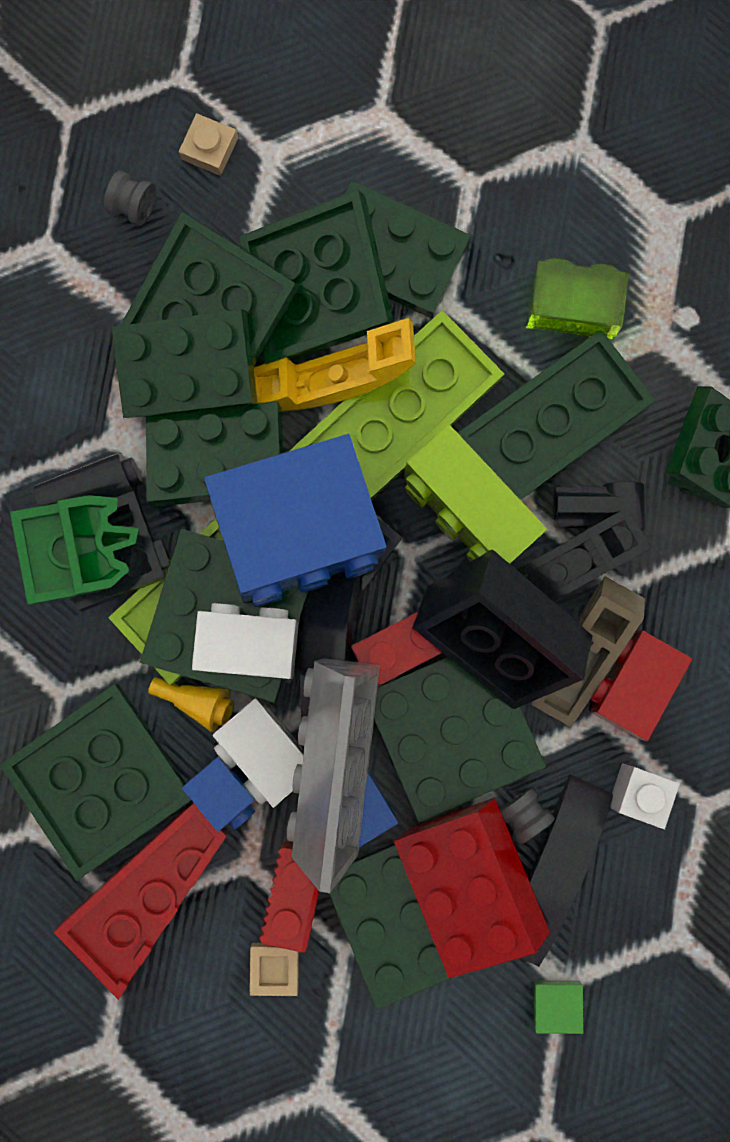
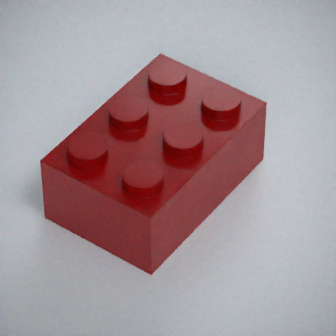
(472, 889)

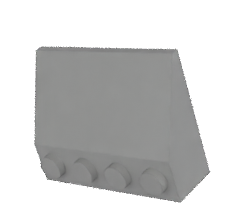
(333, 768)

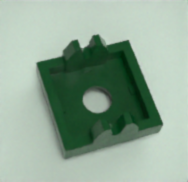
(694, 460)

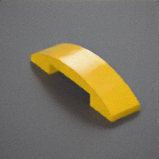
(339, 374)

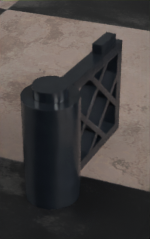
(117, 479)

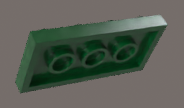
(558, 415)

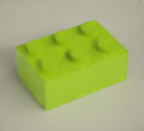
(469, 498)

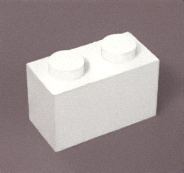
(245, 643)
(261, 750)

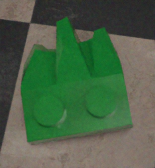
(69, 548)

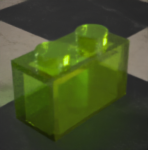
(577, 298)

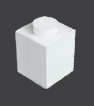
(643, 795)

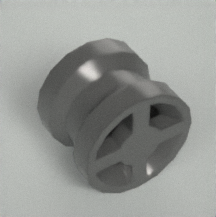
(130, 197)
(526, 816)

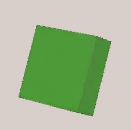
(558, 1007)

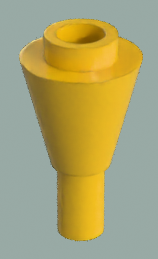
(204, 704)

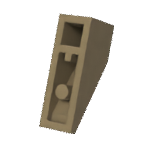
(612, 619)

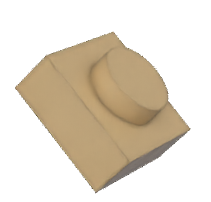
(208, 144)
(273, 971)

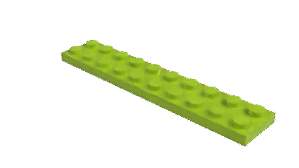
(384, 430)

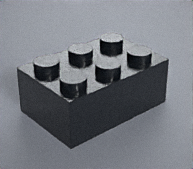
(503, 631)

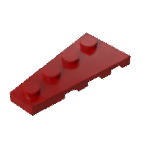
(130, 910)

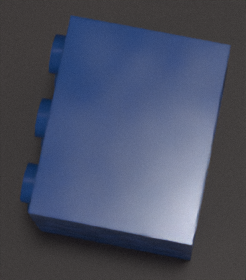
(296, 520)

